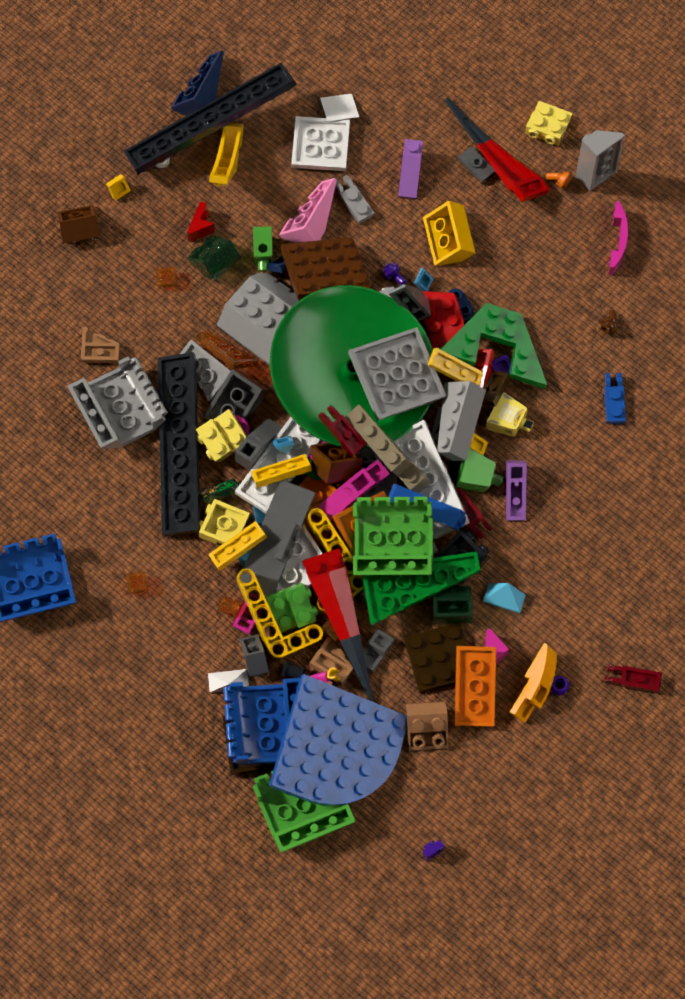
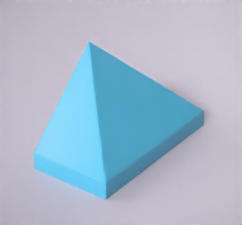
(504, 596)

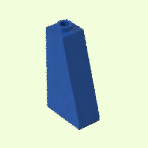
(442, 513)

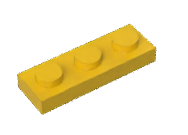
(454, 367)
(281, 470)
(237, 546)

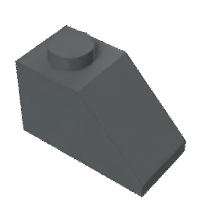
(254, 655)

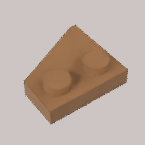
(98, 348)
(331, 656)

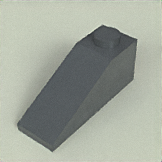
(413, 300)

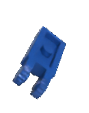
(614, 400)

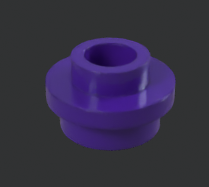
(563, 681)

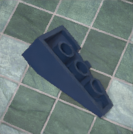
(202, 87)

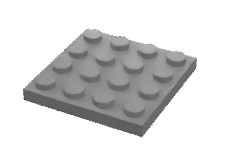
(396, 374)

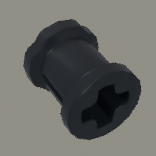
(292, 671)

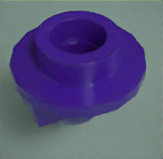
(391, 270)

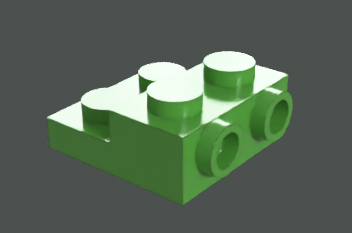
(292, 607)

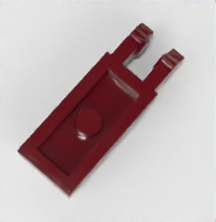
(343, 431)
(473, 513)
(635, 678)

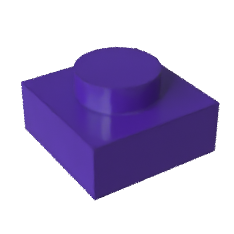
(501, 364)
(432, 849)

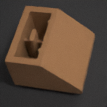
(427, 726)

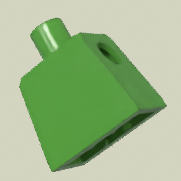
(262, 243)
(477, 473)

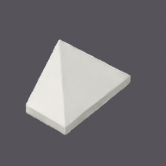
(219, 680)

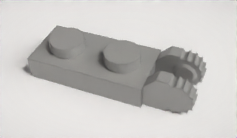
(354, 200)

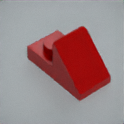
(199, 225)

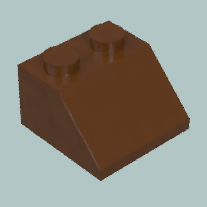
(78, 224)
(334, 462)

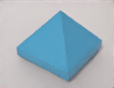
(423, 280)
(283, 444)

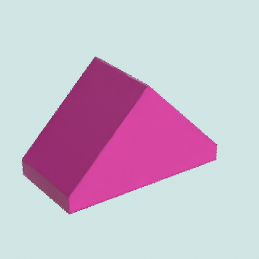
(493, 641)

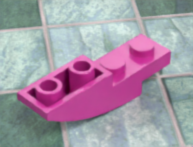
(355, 487)

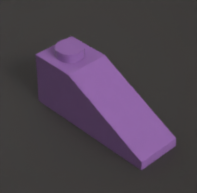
(410, 169)
(516, 489)

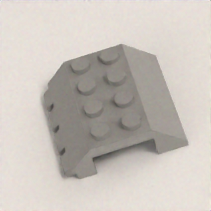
(256, 312)
(119, 404)

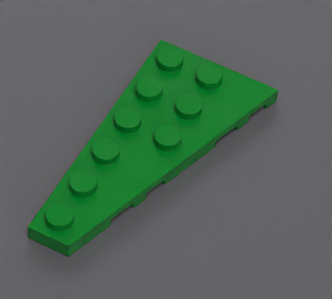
(394, 593)

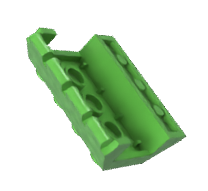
(393, 536)
(296, 820)

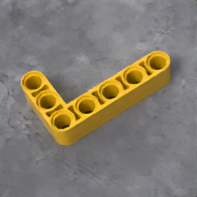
(328, 544)
(269, 621)

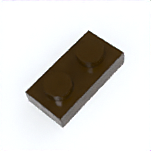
(495, 387)

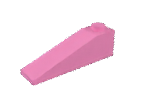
(312, 216)

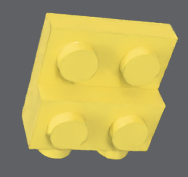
(548, 123)
(221, 436)
(222, 522)

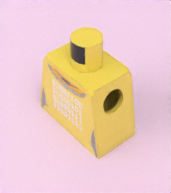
(508, 417)

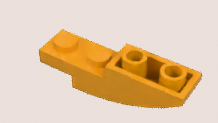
(540, 679)

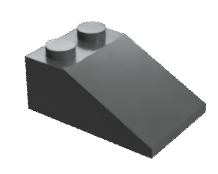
(238, 394)

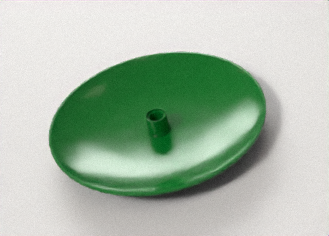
(313, 359)

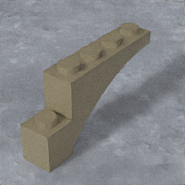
(387, 450)

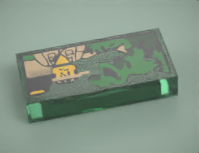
(219, 491)

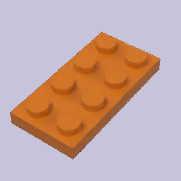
(475, 685)

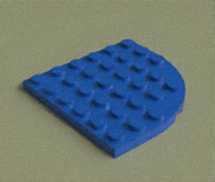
(336, 745)

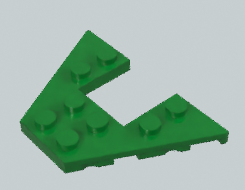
(505, 328)

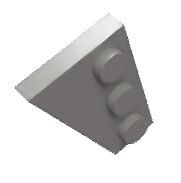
(209, 371)

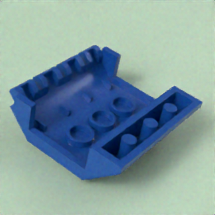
(34, 578)
(257, 720)

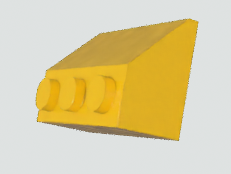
(449, 234)

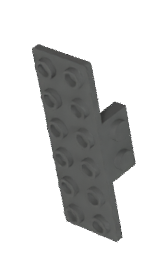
(283, 529)

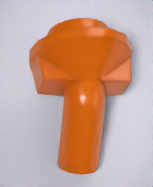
(563, 179)

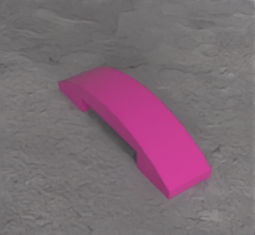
(620, 220)

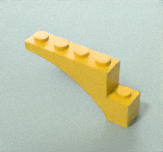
(228, 154)

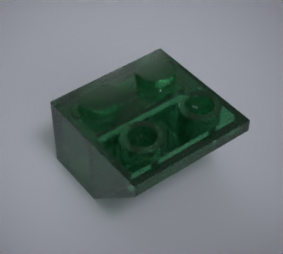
(214, 256)
(453, 606)

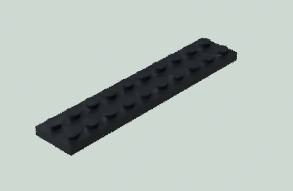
(210, 118)
(179, 445)

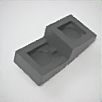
(377, 649)

